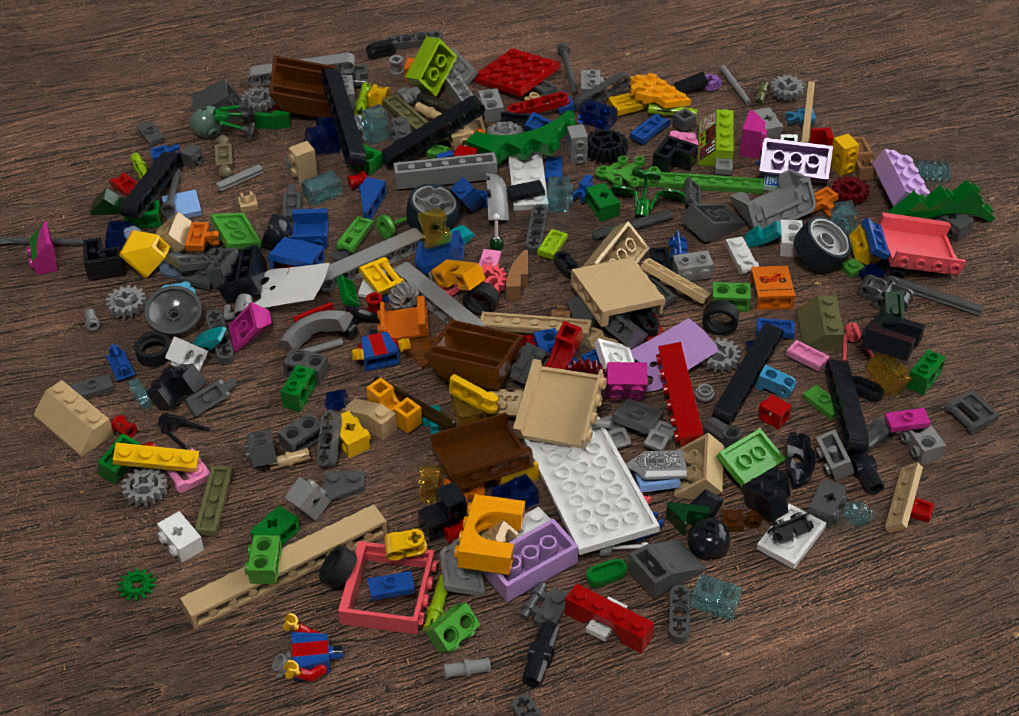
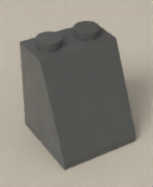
(218, 95)

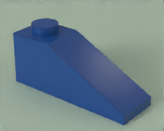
(372, 194)

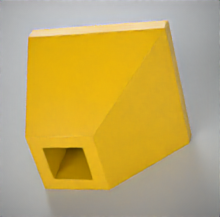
(144, 251)

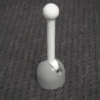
(608, 550)

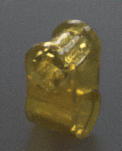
(429, 481)

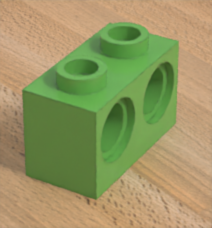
(736, 293)
(263, 559)
(451, 624)

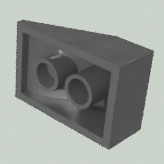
(711, 221)

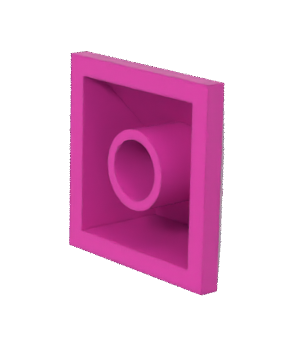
(248, 325)

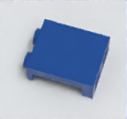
(311, 226)
(296, 253)
(430, 258)

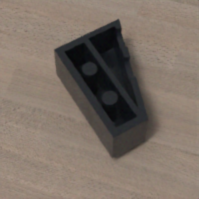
(245, 275)

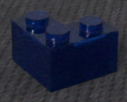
(323, 136)

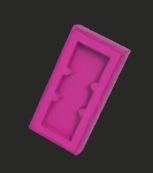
(907, 420)

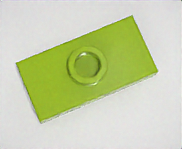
(552, 244)

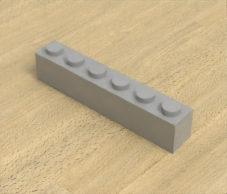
(444, 170)

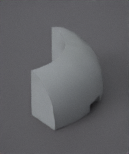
(499, 197)
(320, 321)

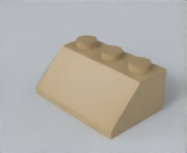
(702, 468)

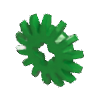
(136, 577)

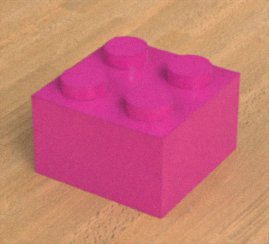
(626, 380)

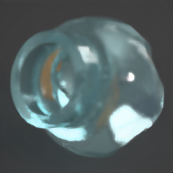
(858, 513)

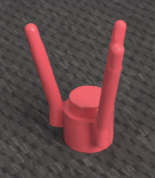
(853, 334)

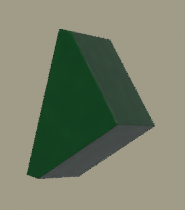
(107, 204)

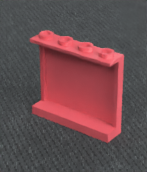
(919, 244)

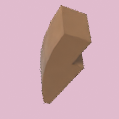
(864, 166)
(517, 277)

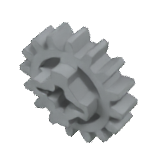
(787, 87)
(259, 99)
(504, 128)
(126, 301)
(722, 359)
(144, 486)

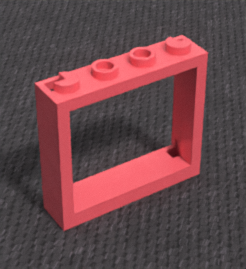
(376, 552)

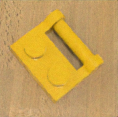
(625, 104)
(377, 278)

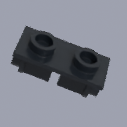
(517, 118)
(797, 522)

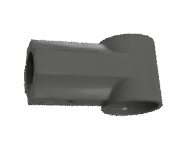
(878, 432)
(724, 433)

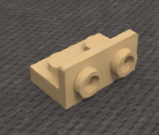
(508, 402)
(501, 532)

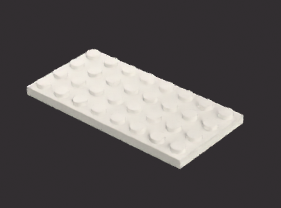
(594, 492)

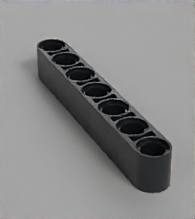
(433, 131)
(151, 185)
(747, 374)
(846, 406)

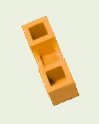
(463, 273)
(407, 412)

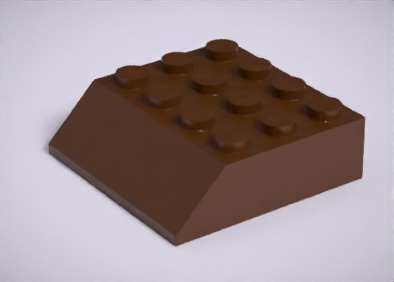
(298, 87)
(474, 353)

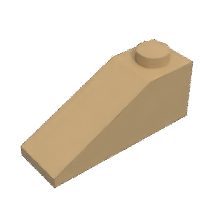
(373, 417)

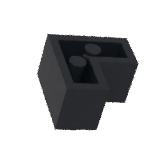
(675, 152)
(101, 261)
(174, 384)
(768, 494)
(447, 511)

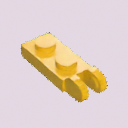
(473, 394)

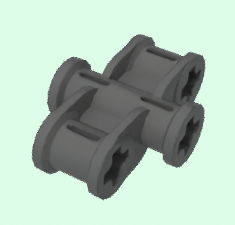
(878, 286)

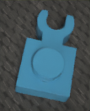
(798, 116)

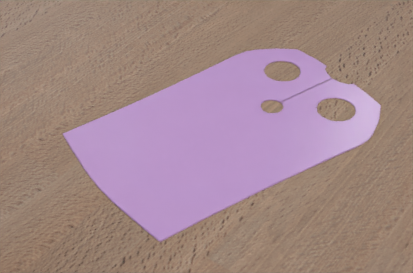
(695, 345)

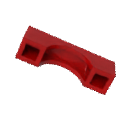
(565, 345)
(630, 627)

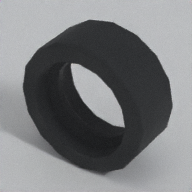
(477, 307)
(720, 328)
(148, 340)
(337, 566)

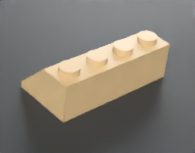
(619, 244)
(73, 419)

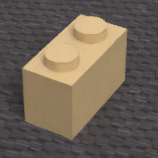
(302, 161)

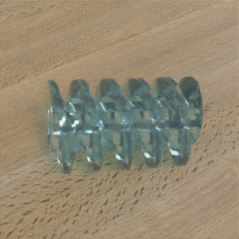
(934, 170)

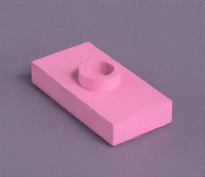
(490, 256)
(807, 355)

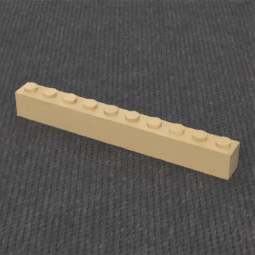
(296, 561)

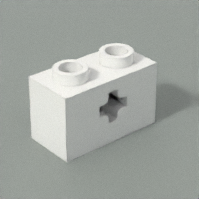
(180, 537)

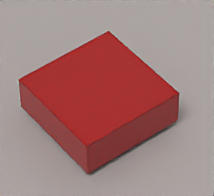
(922, 510)

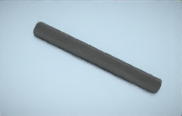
(637, 224)
(942, 297)

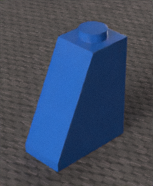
(468, 194)

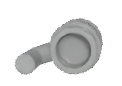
(408, 94)
(241, 303)

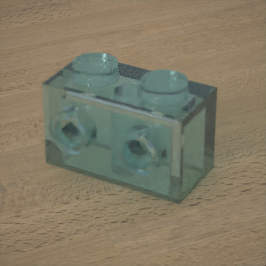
(375, 124)
(322, 187)
(845, 215)

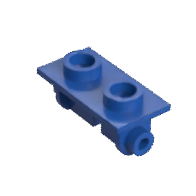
(677, 245)
(119, 363)

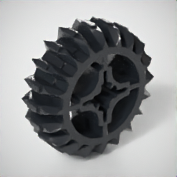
(606, 146)

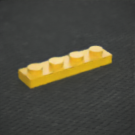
(155, 457)

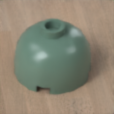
(203, 124)

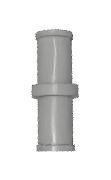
(466, 668)

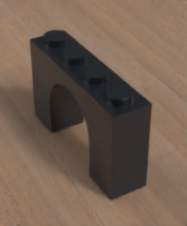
(892, 335)

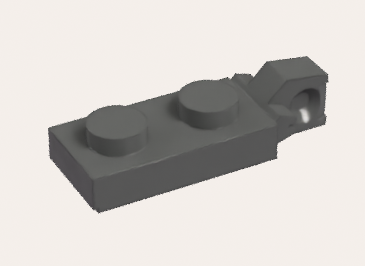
(291, 201)
(209, 396)

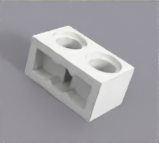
(786, 241)
(185, 353)

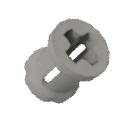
(396, 65)

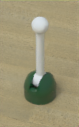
(496, 242)

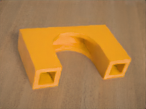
(485, 554)

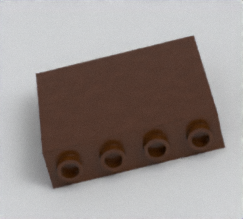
(480, 451)

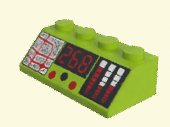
(716, 137)

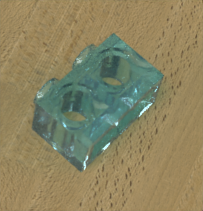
(559, 194)
(716, 597)

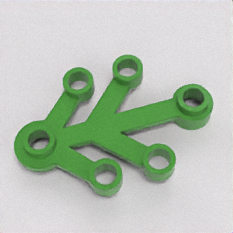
(607, 172)

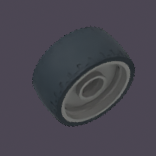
(431, 197)
(822, 244)

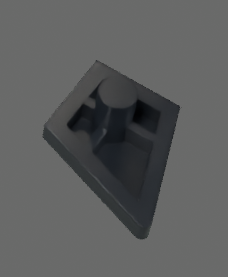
(361, 312)
(709, 499)

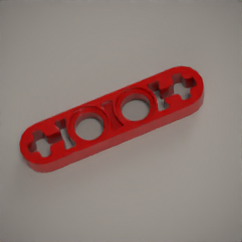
(552, 101)

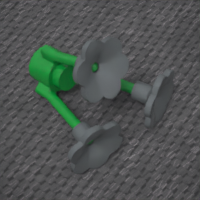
(222, 115)

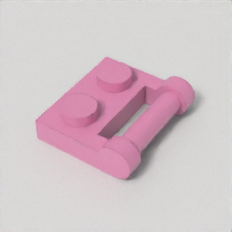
(194, 479)

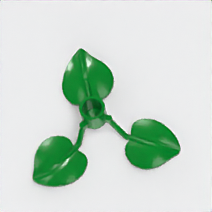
(643, 205)

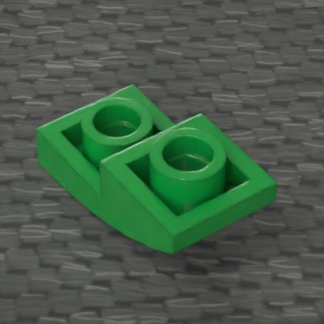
(276, 120)

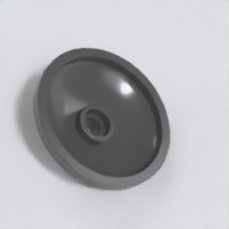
(172, 302)

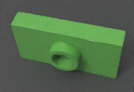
(820, 400)

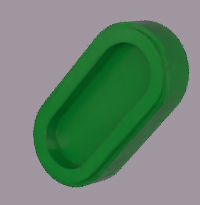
(606, 572)

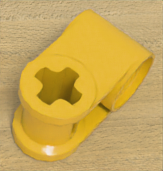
(377, 94)
(403, 545)

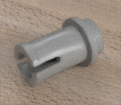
(92, 322)

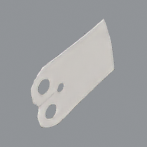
(298, 285)

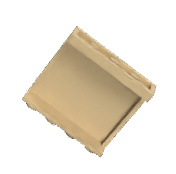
(615, 289)
(559, 406)

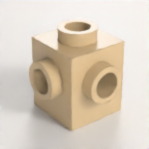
(460, 137)

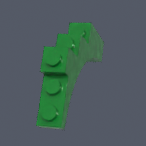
(522, 145)
(943, 201)

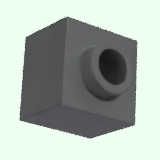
(684, 120)
(191, 156)

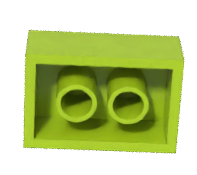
(431, 66)

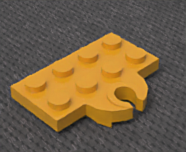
(653, 89)

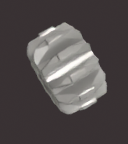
(403, 295)

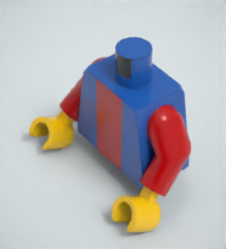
(379, 350)
(309, 652)

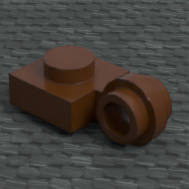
(735, 520)

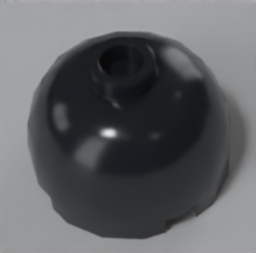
(278, 229)
(708, 539)

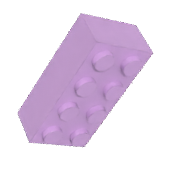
(805, 158)
(898, 175)
(536, 559)

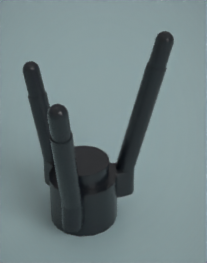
(171, 422)

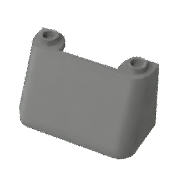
(788, 202)

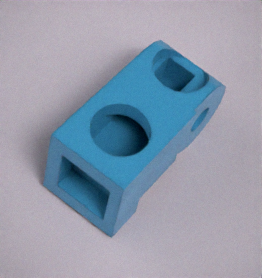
(776, 382)

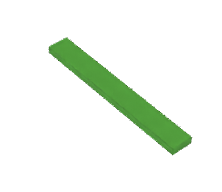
(708, 182)

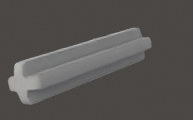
(239, 178)

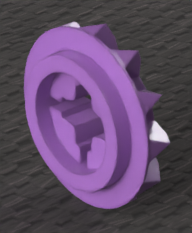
(714, 84)

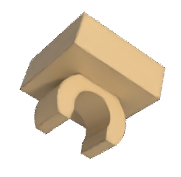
(248, 202)

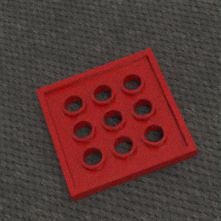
(516, 72)

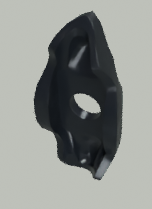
(799, 446)

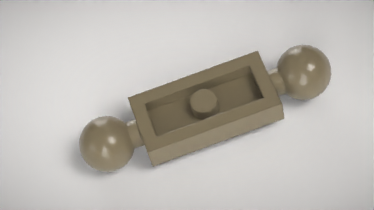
(223, 157)

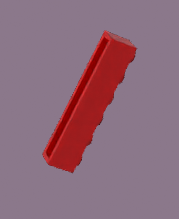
(680, 393)

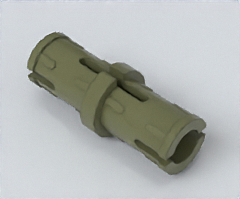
(761, 93)

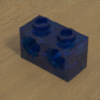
(597, 114)
(518, 489)

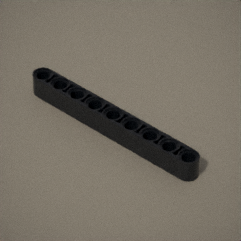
(343, 117)

